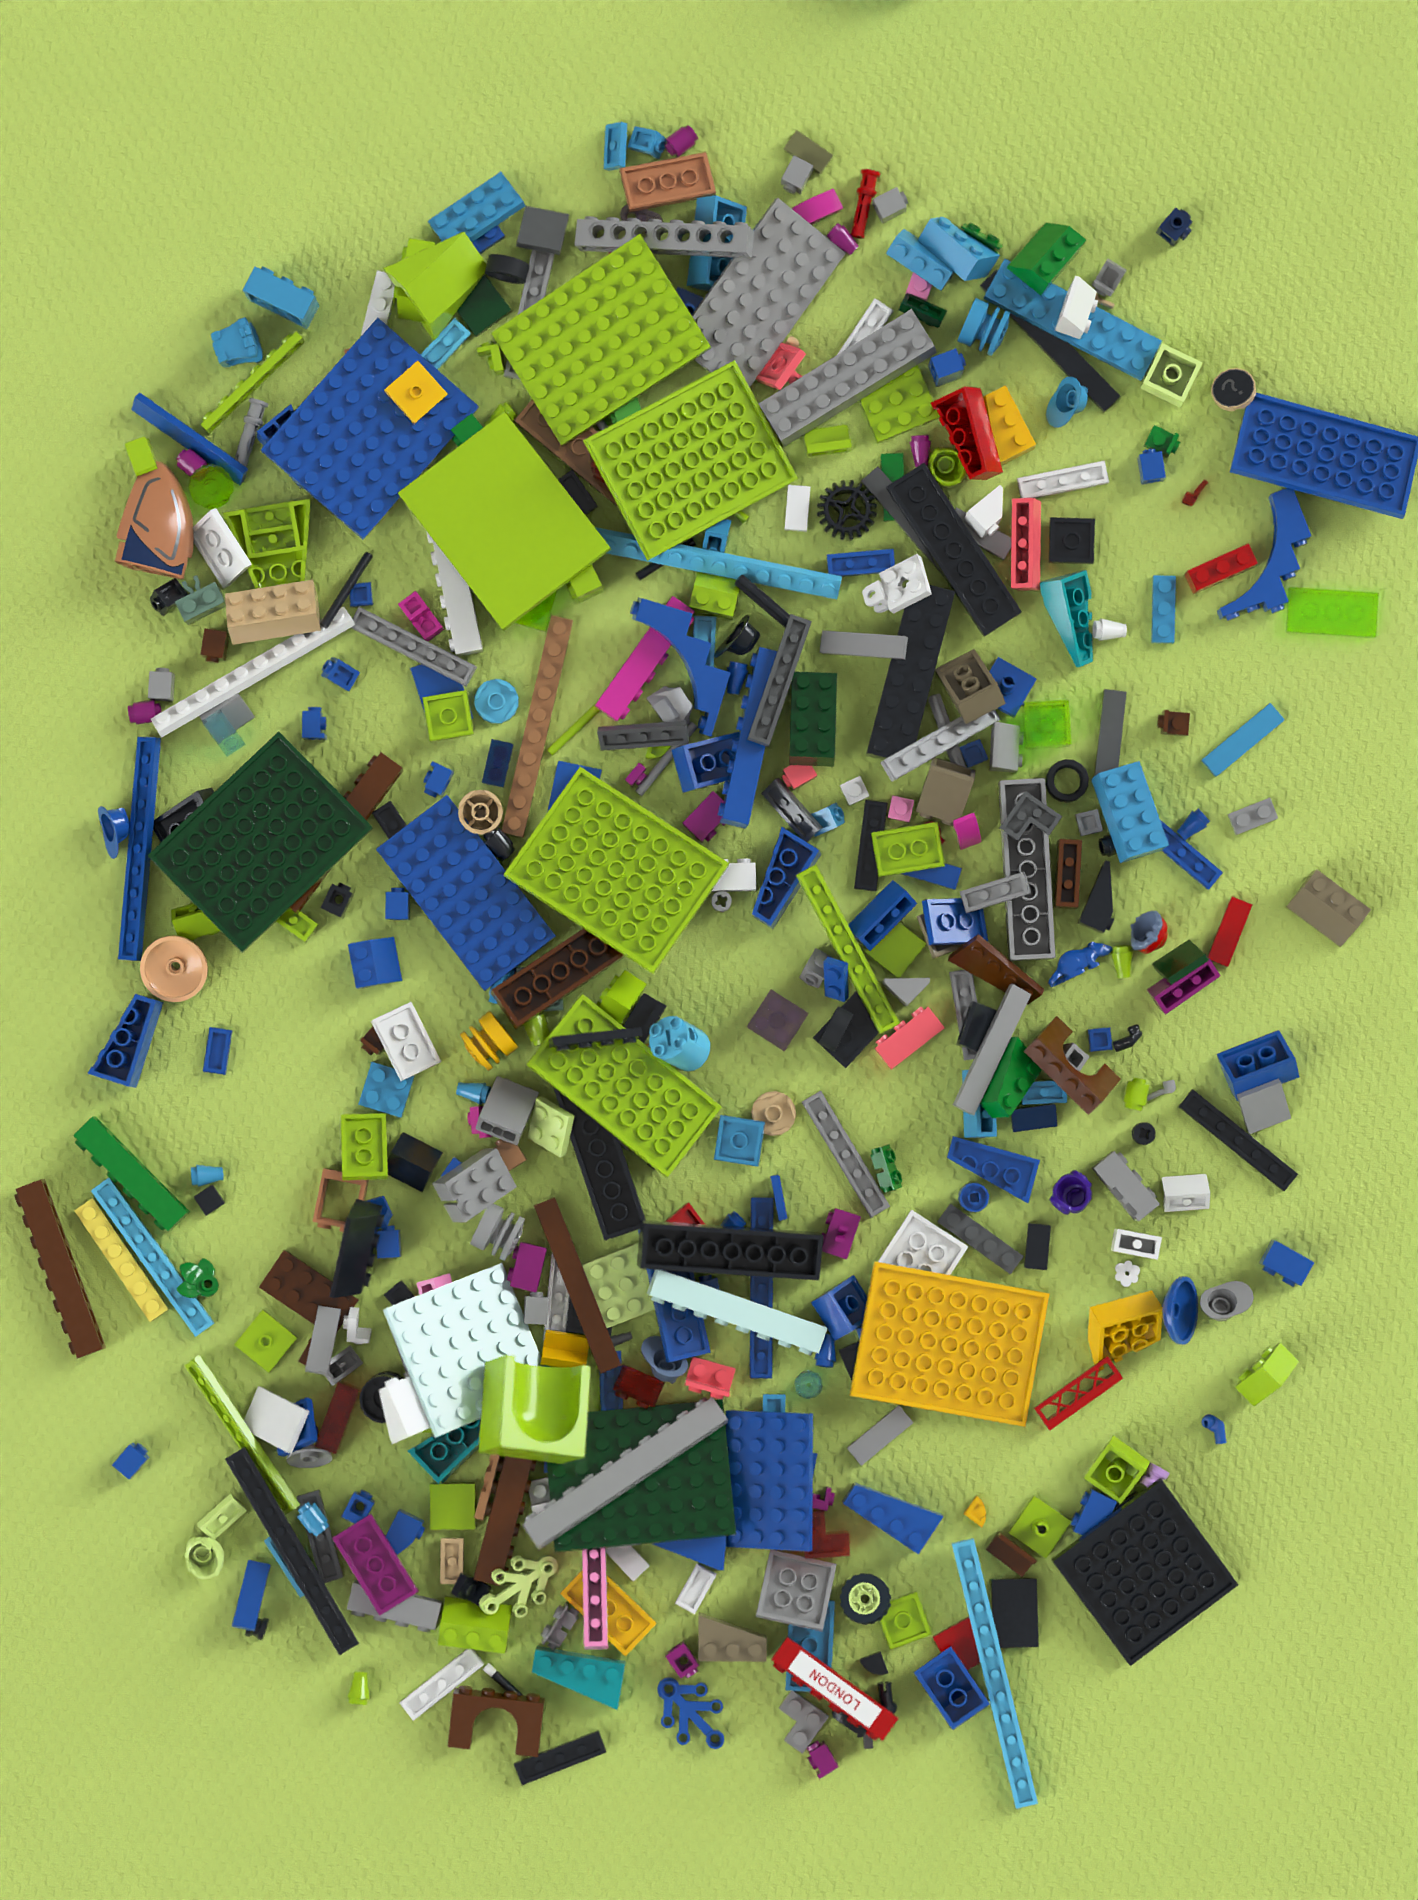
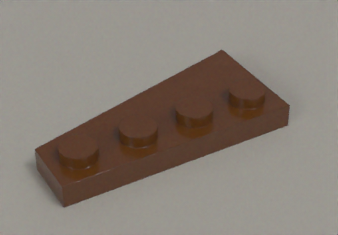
(993, 967)

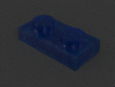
(497, 763)

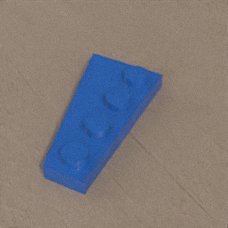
(1000, 1167)

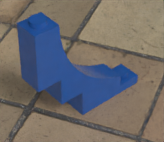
(706, 681)

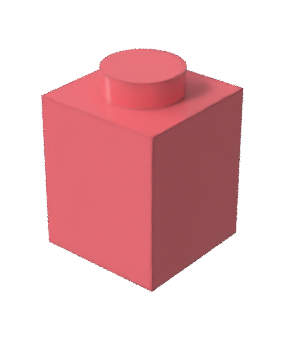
(798, 775)

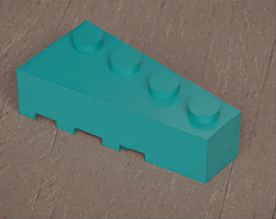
(447, 1452)

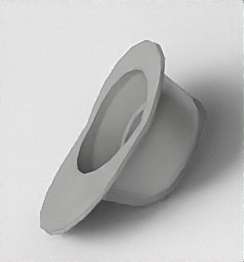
(1226, 1300)

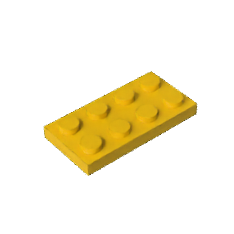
(625, 1618)

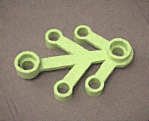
(521, 1584)

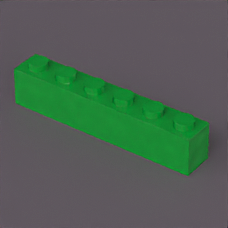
(130, 1173)

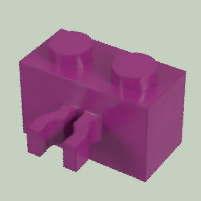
(840, 1232)

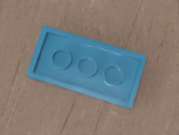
(478, 210)
(815, 1642)

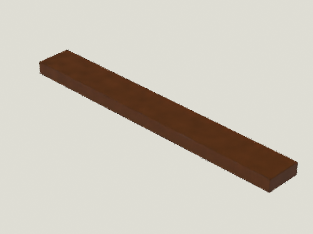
(577, 1285)

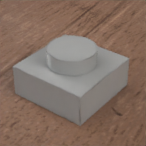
(1088, 822)

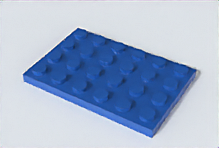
(771, 1479)

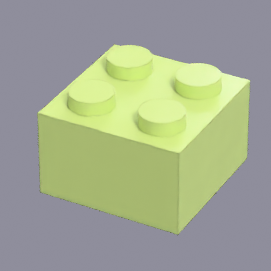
(1171, 375)

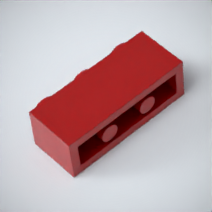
(1221, 568)

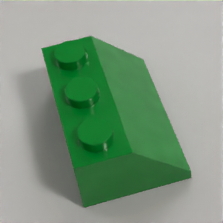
(1046, 255)

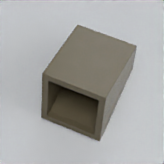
(945, 791)

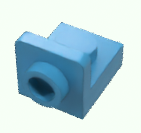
(647, 142)
(829, 818)

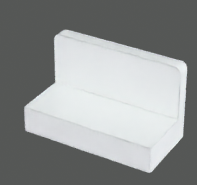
(1186, 1192)

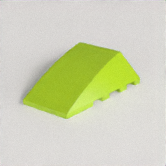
(439, 279)
(273, 540)

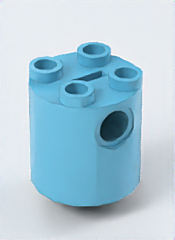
(679, 1043)

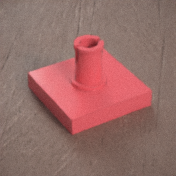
(781, 367)

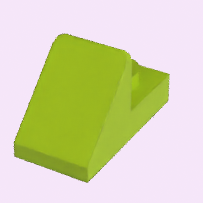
(141, 455)

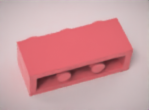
(908, 1037)

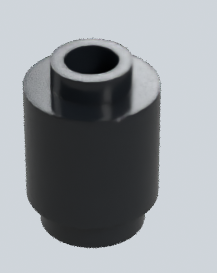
(499, 844)

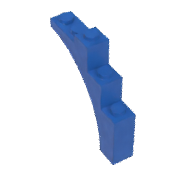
(1289, 530)

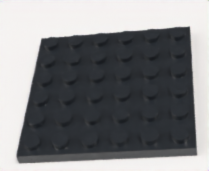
(1144, 1571)

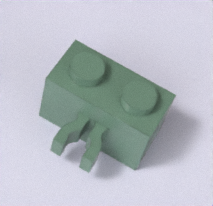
(201, 602)

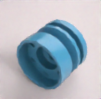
(984, 327)

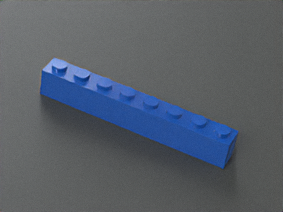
(748, 755)

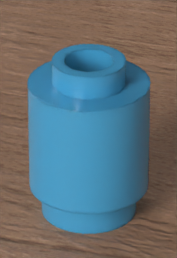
(312, 1518)

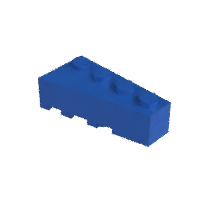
(129, 1043)
(898, 1518)

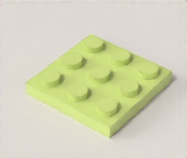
(619, 1286)

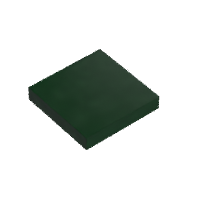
(483, 307)
(1180, 962)

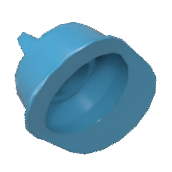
(1067, 400)

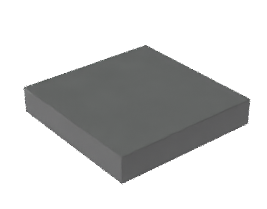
(542, 230)

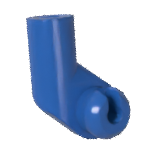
(1216, 1426)

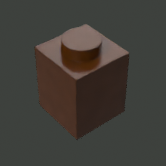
(214, 645)

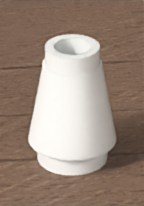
(1108, 629)

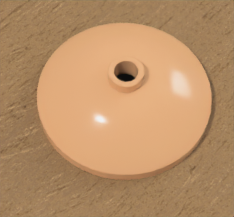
(164, 979)

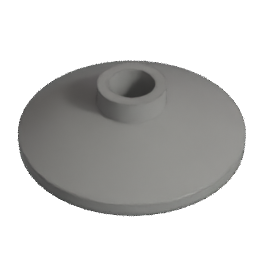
(309, 1457)

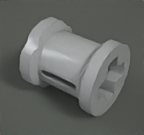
(723, 894)

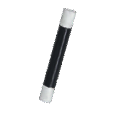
(500, 1679)

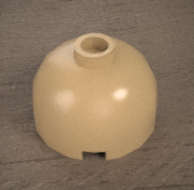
(481, 810)

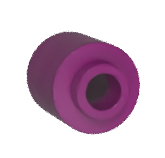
(680, 141)
(189, 461)
(143, 711)

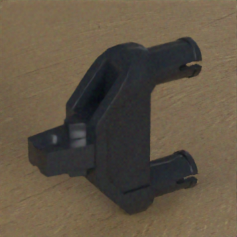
(885, 1699)

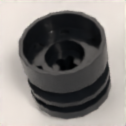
(370, 1396)

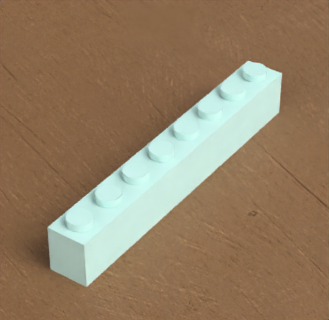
(736, 1310)

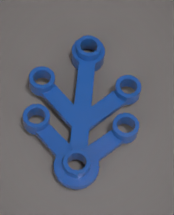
(689, 1709)

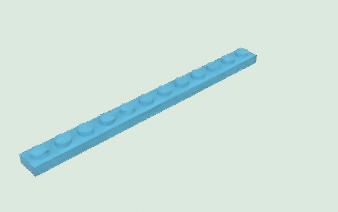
(728, 566)
(994, 1673)

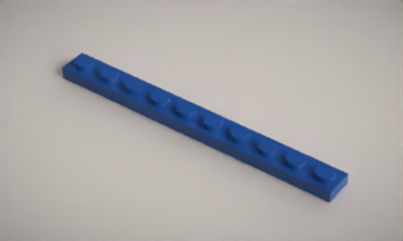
(138, 848)

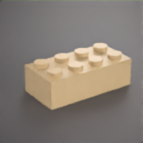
(272, 612)

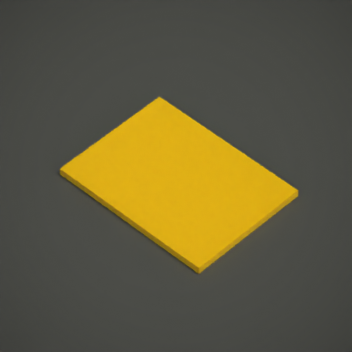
(949, 1344)

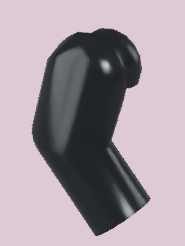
(1129, 1041)

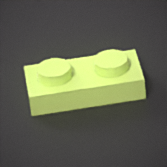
(221, 1516)

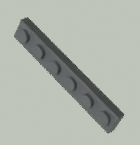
(779, 680)

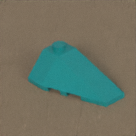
(1067, 605)

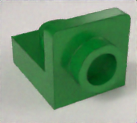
(1162, 441)

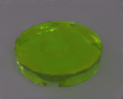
(211, 486)

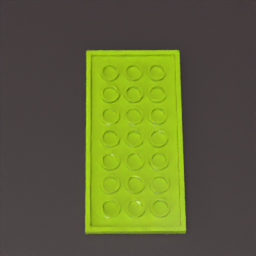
(626, 1089)

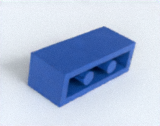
(881, 915)

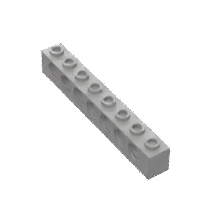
(740, 246)

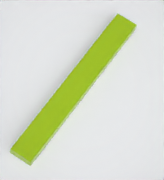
(847, 948)
(241, 1432)

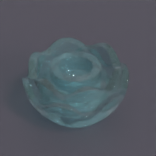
(801, 1384)

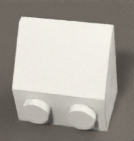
(1076, 309)

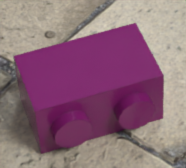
(704, 818)
(527, 1267)

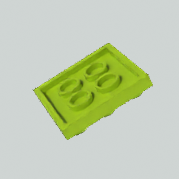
(899, 406)

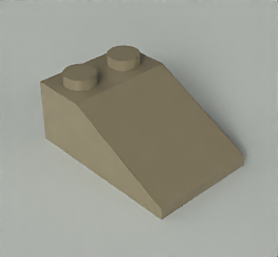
(970, 686)

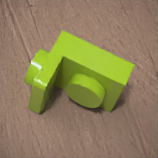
(495, 360)

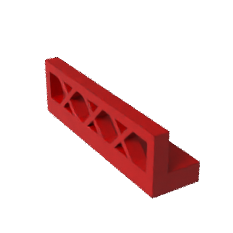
(1082, 1400)

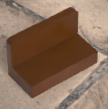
(1010, 1554)

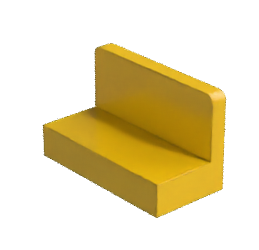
(564, 1349)

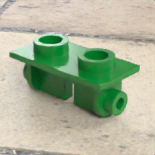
(990, 241)
(885, 1158)

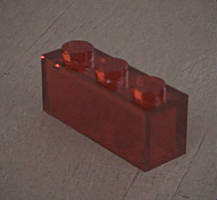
(338, 1417)

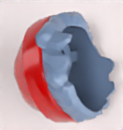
(1148, 932)

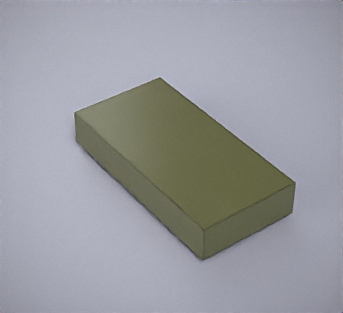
(809, 151)

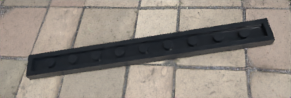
(292, 1551)

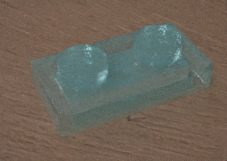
(223, 732)

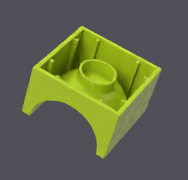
(534, 1411)

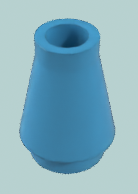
(474, 1091)
(205, 1175)

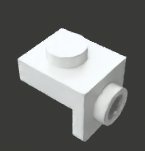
(354, 1333)

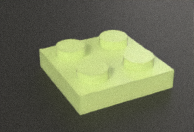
(551, 1126)

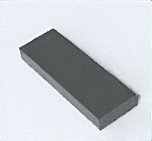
(791, 810)

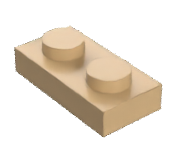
(451, 1559)

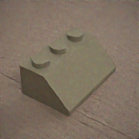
(1328, 908)

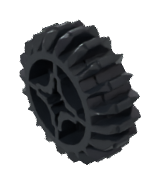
(856, 515)

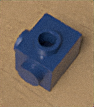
(1175, 226)

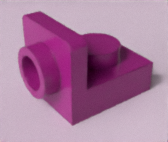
(823, 1504)

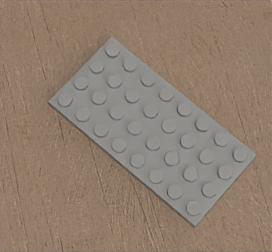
(764, 295)

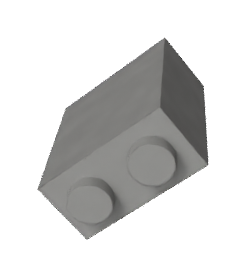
(507, 1110)

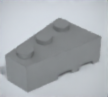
(1126, 1185)

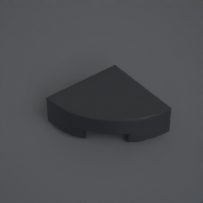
(874, 1663)

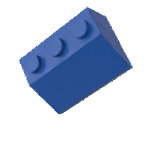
(1258, 1063)

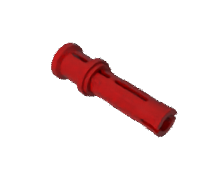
(866, 193)

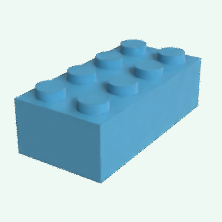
(1129, 812)

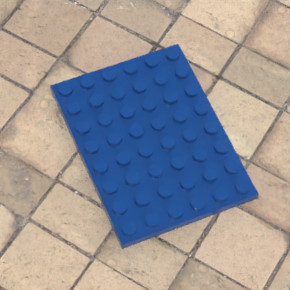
(352, 439)

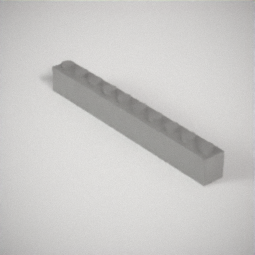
(625, 1473)

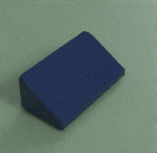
(1034, 1118)

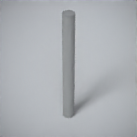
(663, 762)

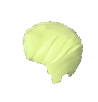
(204, 1557)

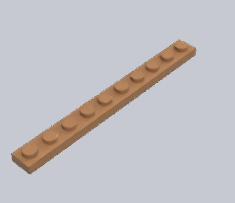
(537, 726)

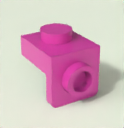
(472, 1118)

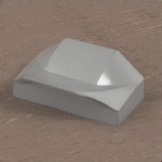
(671, 704)

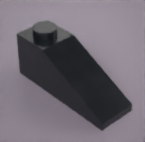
(1099, 904)

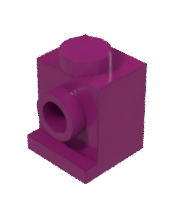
(676, 1653)
(821, 1758)

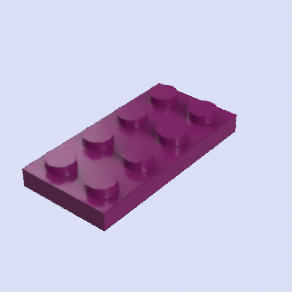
(375, 1564)

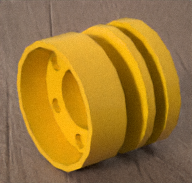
(488, 1041)

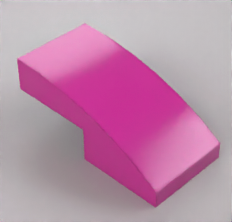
(819, 206)
(421, 616)
(967, 831)

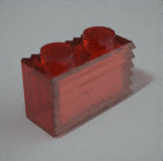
(637, 1386)

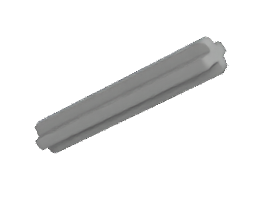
(941, 717)

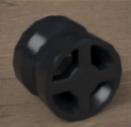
(1140, 1131)
(260, 1629)

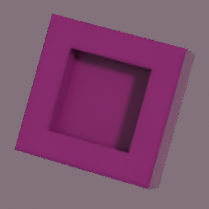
(636, 776)

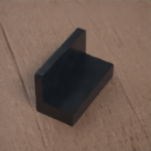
(644, 1015)

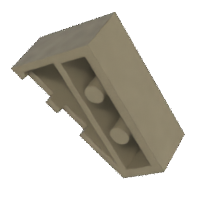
(729, 1642)

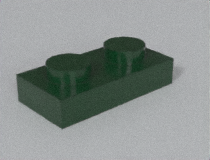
(924, 311)

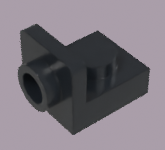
(165, 596)
(470, 1589)

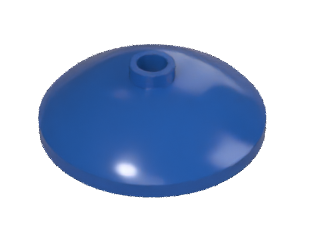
(1180, 1310)

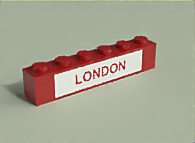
(834, 1688)

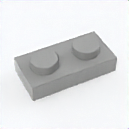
(1252, 816)

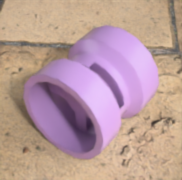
(1153, 1474)

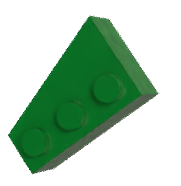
(1010, 1080)

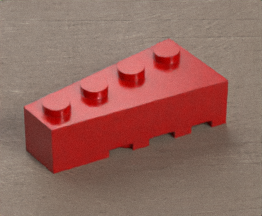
(970, 431)

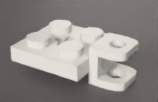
(890, 589)

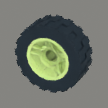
(865, 1612)

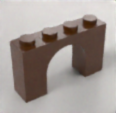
(1083, 1089)
(525, 1709)

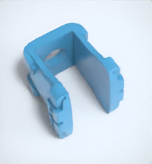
(237, 344)

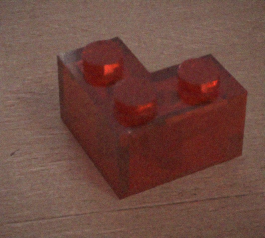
(827, 1543)

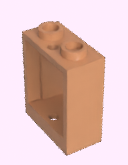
(327, 1174)

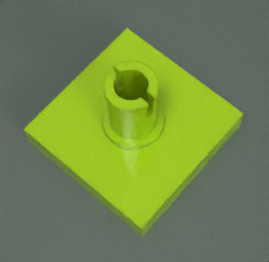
(1039, 1526)

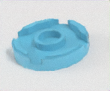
(496, 701)

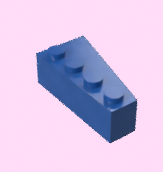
(780, 883)

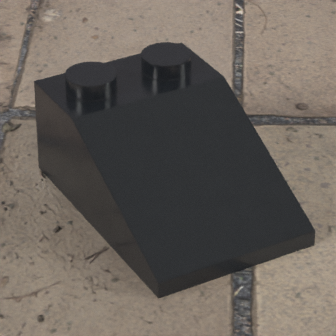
(170, 820)

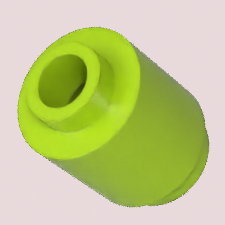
(537, 1030)
(1136, 1094)

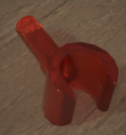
(1190, 498)

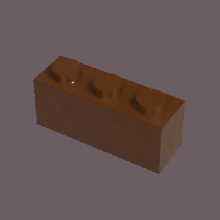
(1067, 873)

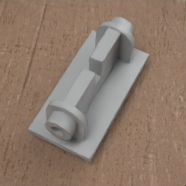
(553, 1633)

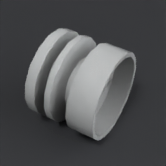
(498, 1231)

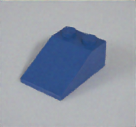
(704, 762)
(951, 1688)

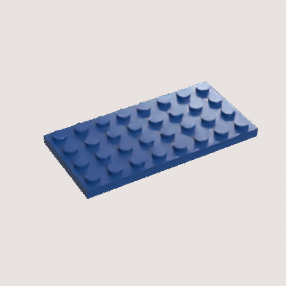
(1326, 455)
(465, 893)

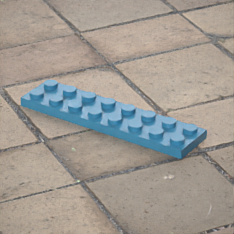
(1106, 339)

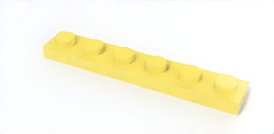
(121, 1259)

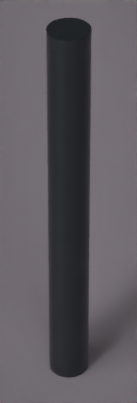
(345, 591)

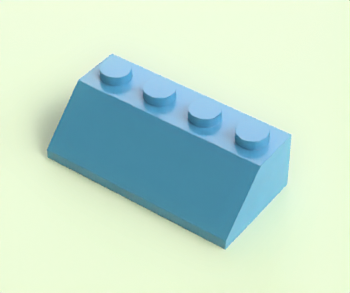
(707, 269)

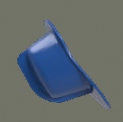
(115, 828)

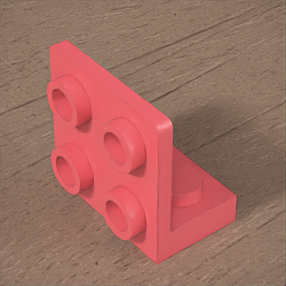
(709, 1377)

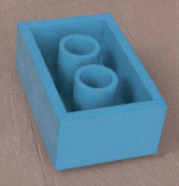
(281, 296)

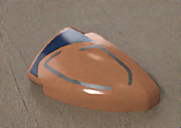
(156, 526)

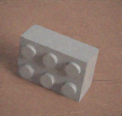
(474, 1185)

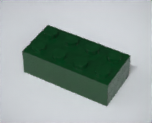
(813, 719)

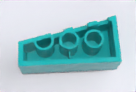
(586, 1674)

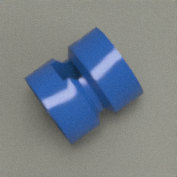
(973, 1197)

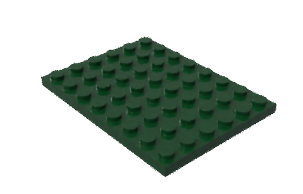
(260, 842)
(676, 1503)

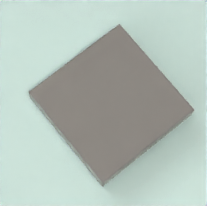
(1264, 1106)

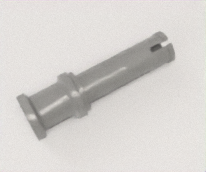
(252, 423)

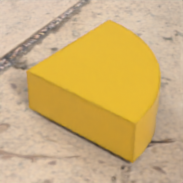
(976, 1511)

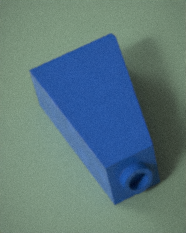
(705, 1551)

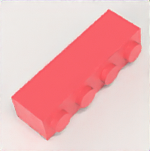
(1025, 544)

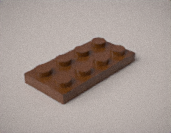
(303, 1288)

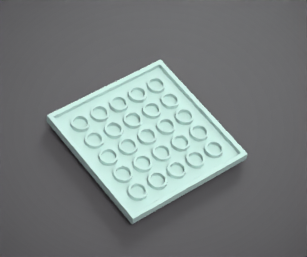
(450, 1337)

